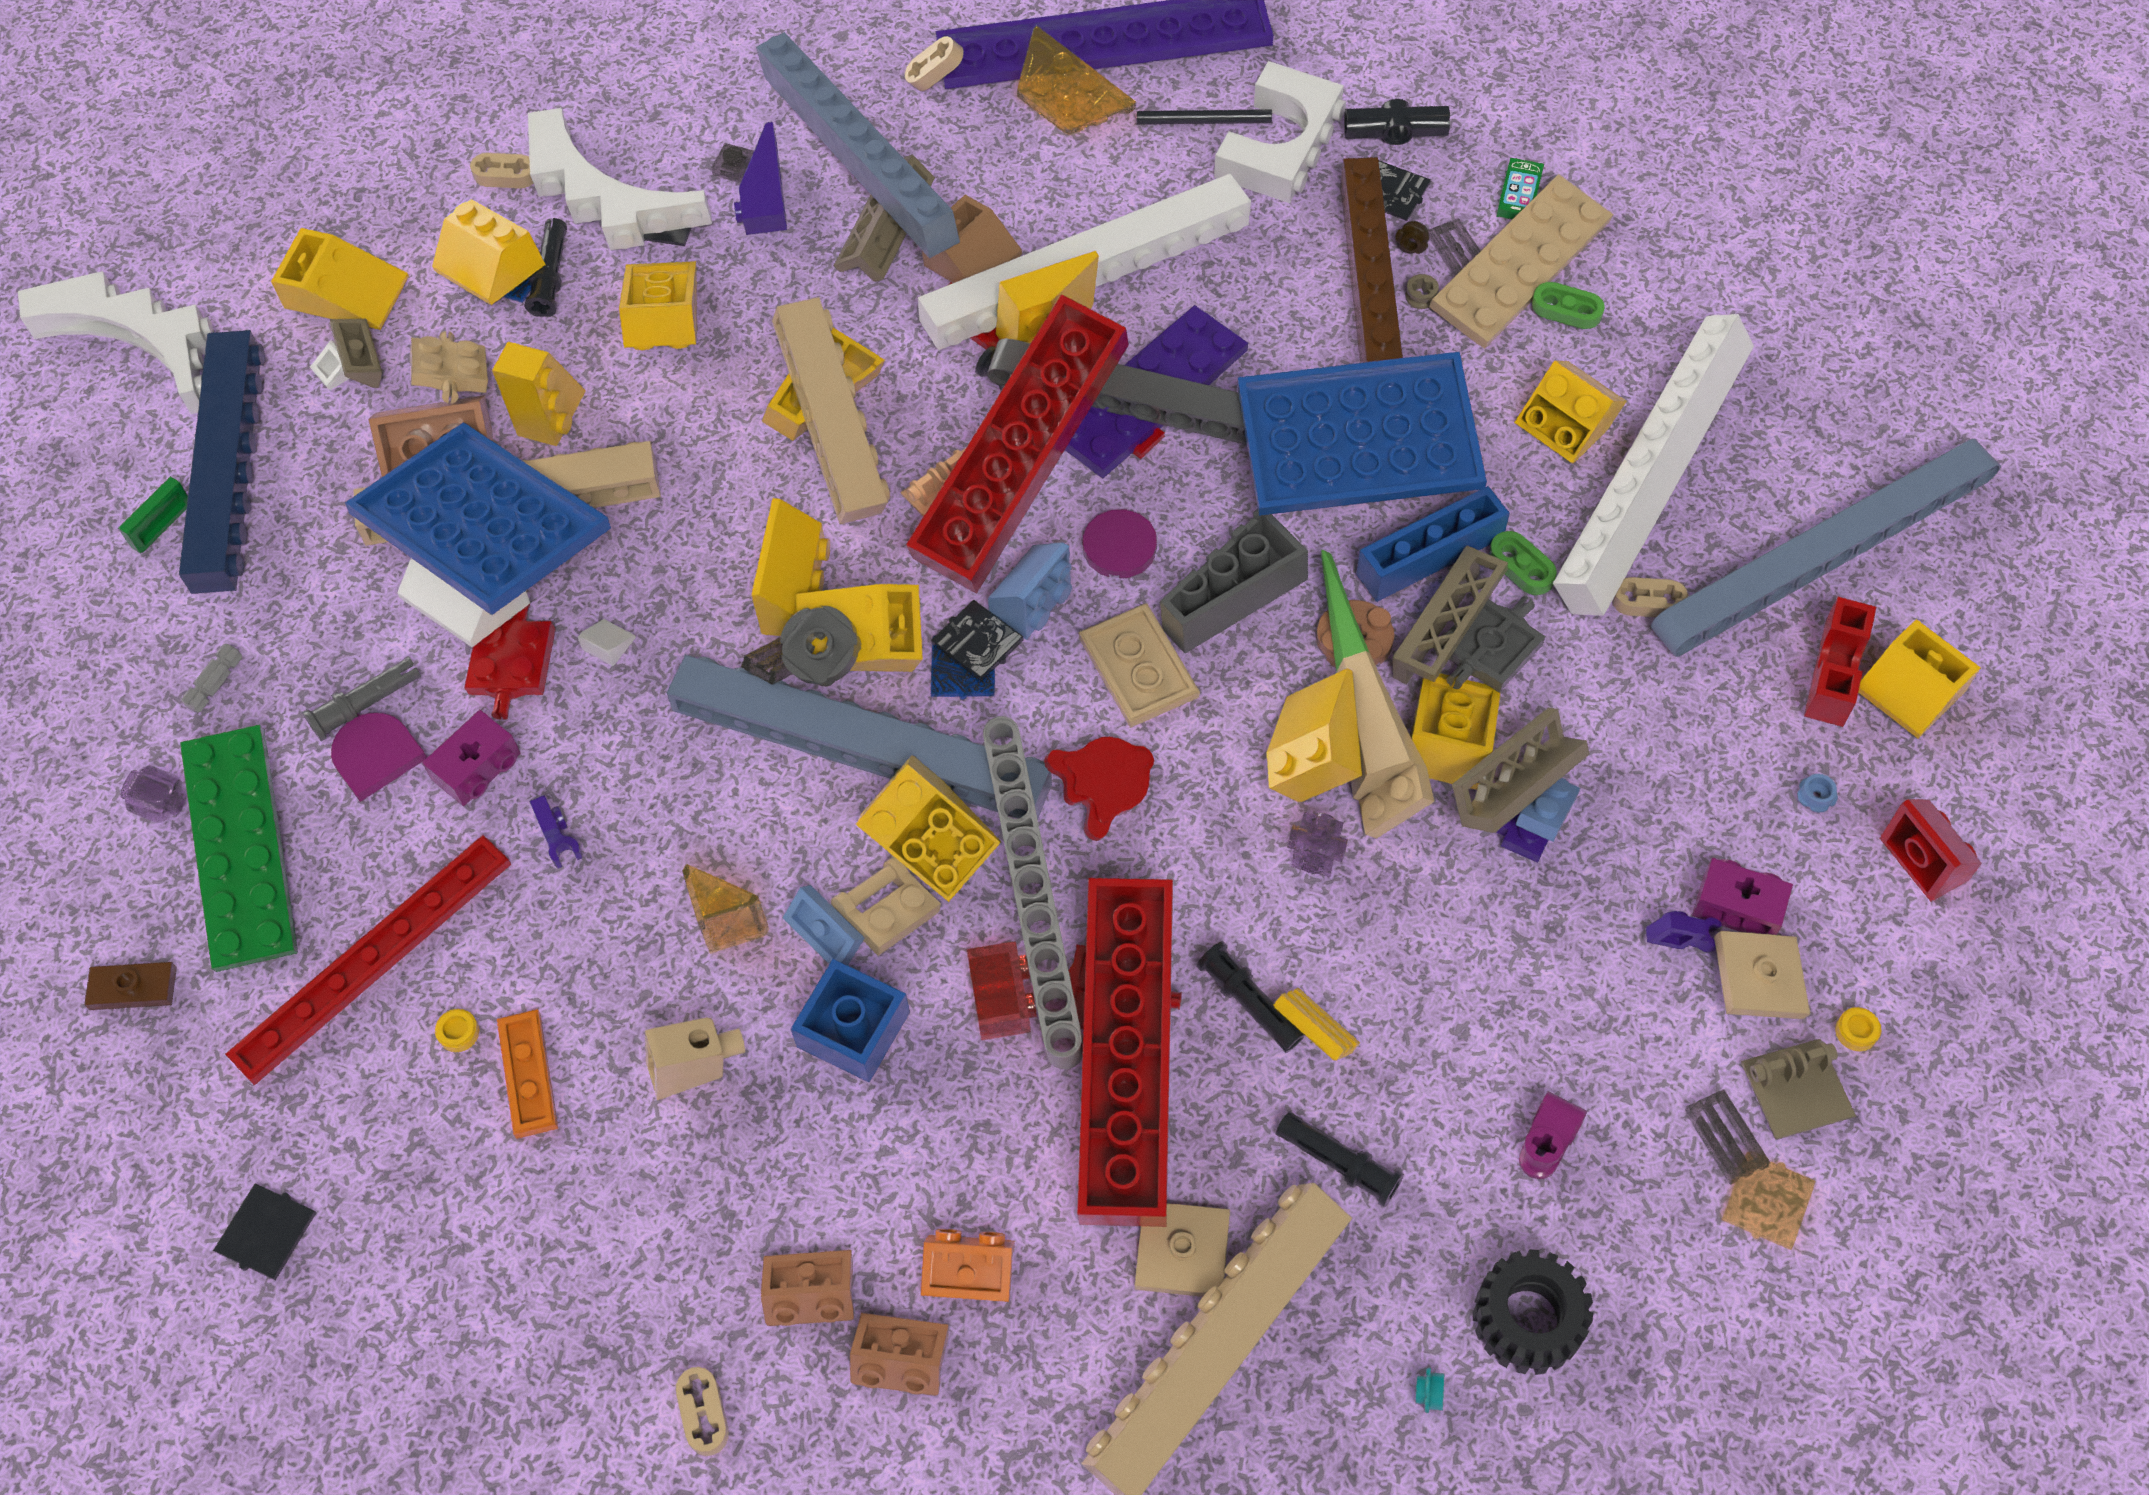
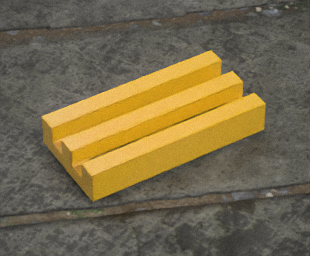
(1316, 1024)

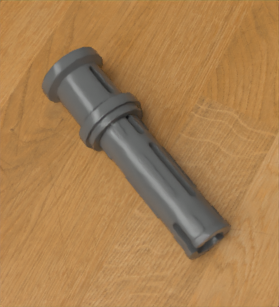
(344, 707)

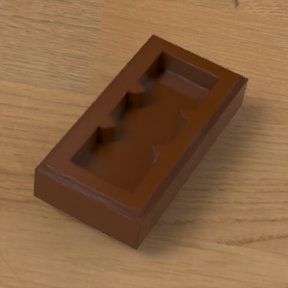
(130, 986)

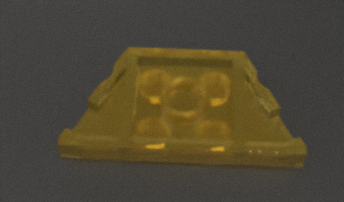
(1066, 87)

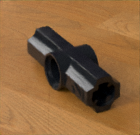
(1396, 122)

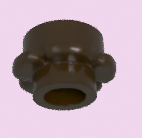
(1416, 231)

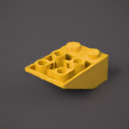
(337, 280)
(884, 620)
(928, 828)

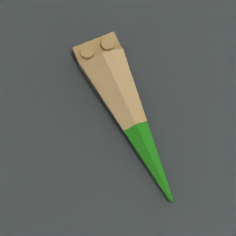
(1393, 772)

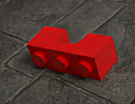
(1836, 669)

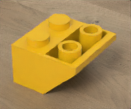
(1569, 410)
(1918, 678)

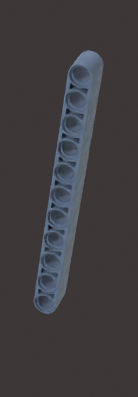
(1824, 547)

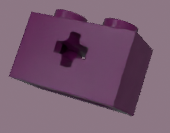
(472, 758)
(1721, 898)

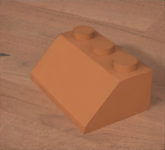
(409, 430)

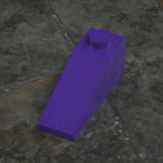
(761, 188)

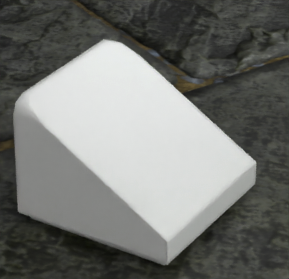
(328, 367)
(606, 641)

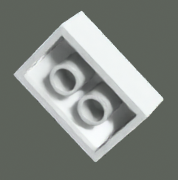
(451, 608)

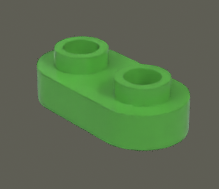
(1568, 305)
(1525, 563)

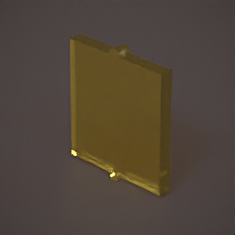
(1770, 1203)

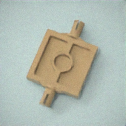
(448, 365)

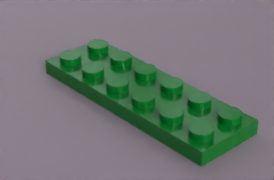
(238, 848)

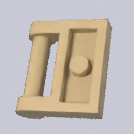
(893, 915)

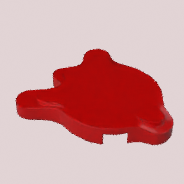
(1103, 776)

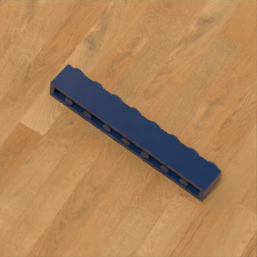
(222, 463)

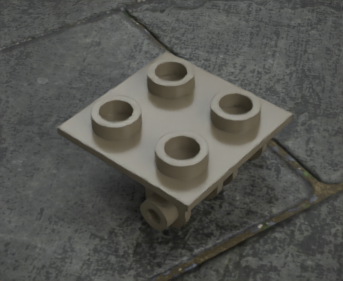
(1798, 1088)

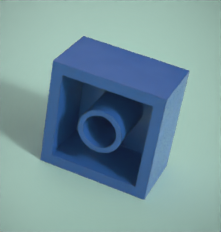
(850, 1020)

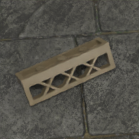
(876, 235)
(1444, 608)
(1520, 782)

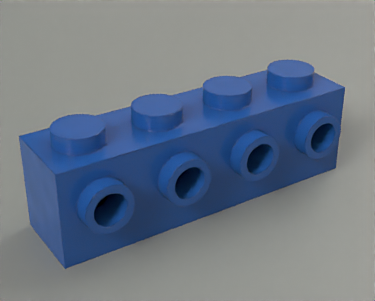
(1431, 543)

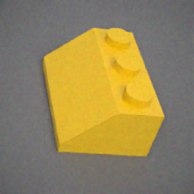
(485, 252)
(787, 565)

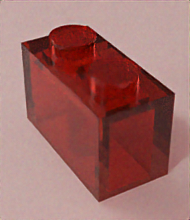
(999, 990)

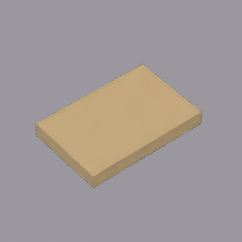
(1138, 665)

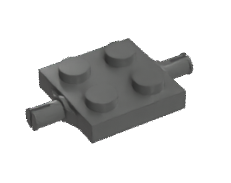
(1495, 645)

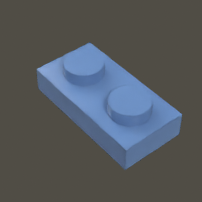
(1549, 810)
(823, 926)

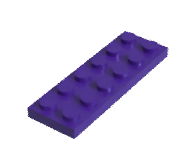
(1189, 349)

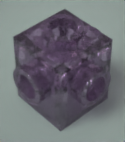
(1317, 843)

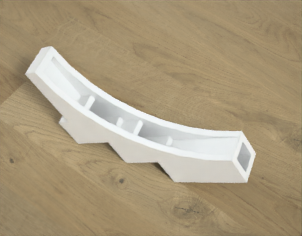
(593, 196)
(99, 309)

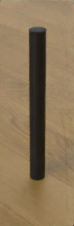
(1204, 116)

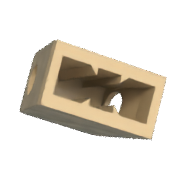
(688, 1055)

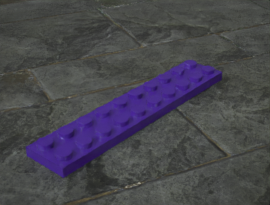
(1112, 36)

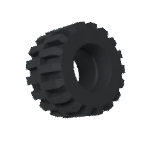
(1552, 1282)

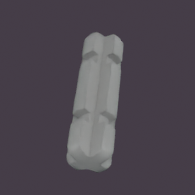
(211, 678)

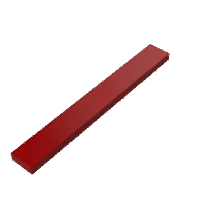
(367, 960)

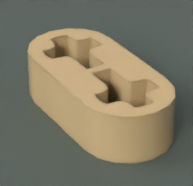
(934, 63)
(502, 170)
(1648, 596)
(712, 1408)

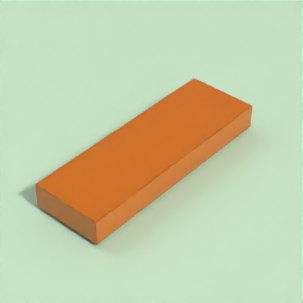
(527, 1074)

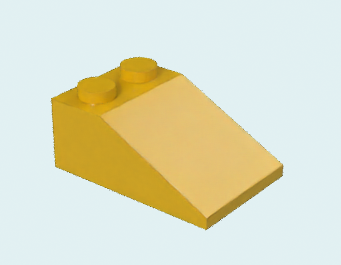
(1030, 297)
(659, 305)
(1454, 726)
(1316, 740)

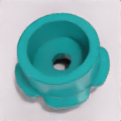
(1430, 1390)

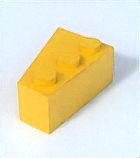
(537, 393)
(784, 408)

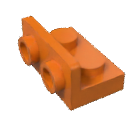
(967, 1266)

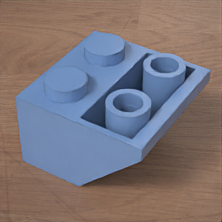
(1033, 588)

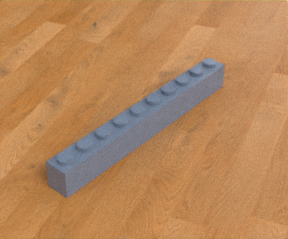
(859, 145)
(840, 730)

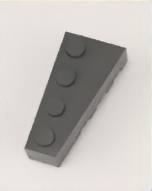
(1234, 582)

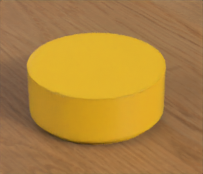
(1858, 1029)
(457, 1030)

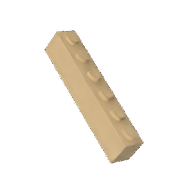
(830, 410)

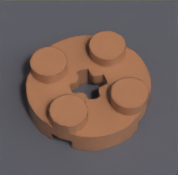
(1373, 623)

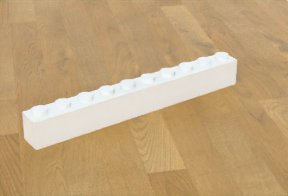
(1122, 247)
(1653, 466)

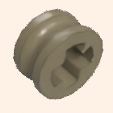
(1427, 284)

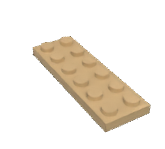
(1519, 259)

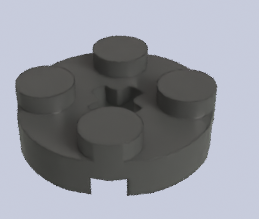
(835, 660)

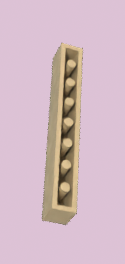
(594, 476)
(1216, 1340)

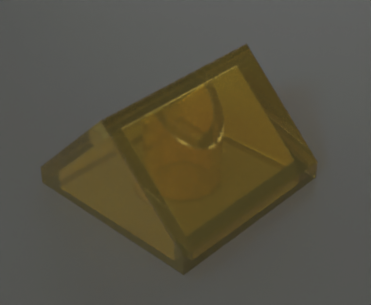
(724, 911)

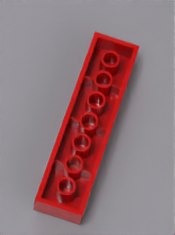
(1018, 443)
(1126, 1053)

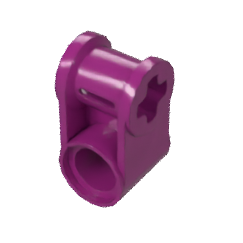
(1552, 1131)

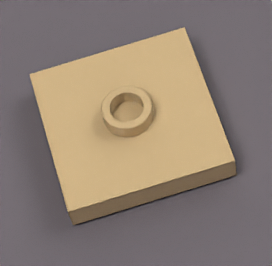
(1761, 975)
(1186, 1254)

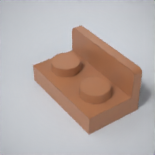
(807, 1288)
(898, 1354)

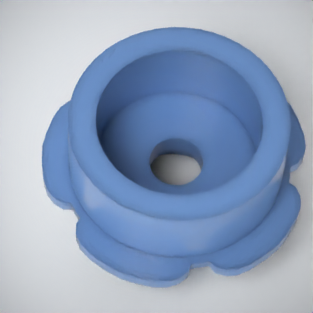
(1824, 786)

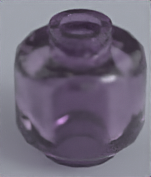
(153, 794)

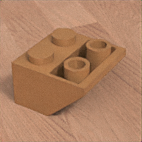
(981, 246)

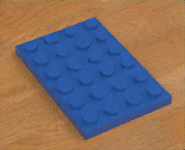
(1360, 433)
(478, 517)

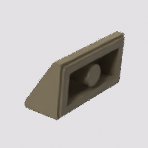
(356, 351)

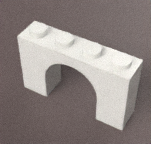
(1283, 167)

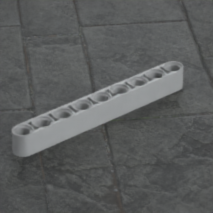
(1037, 906)

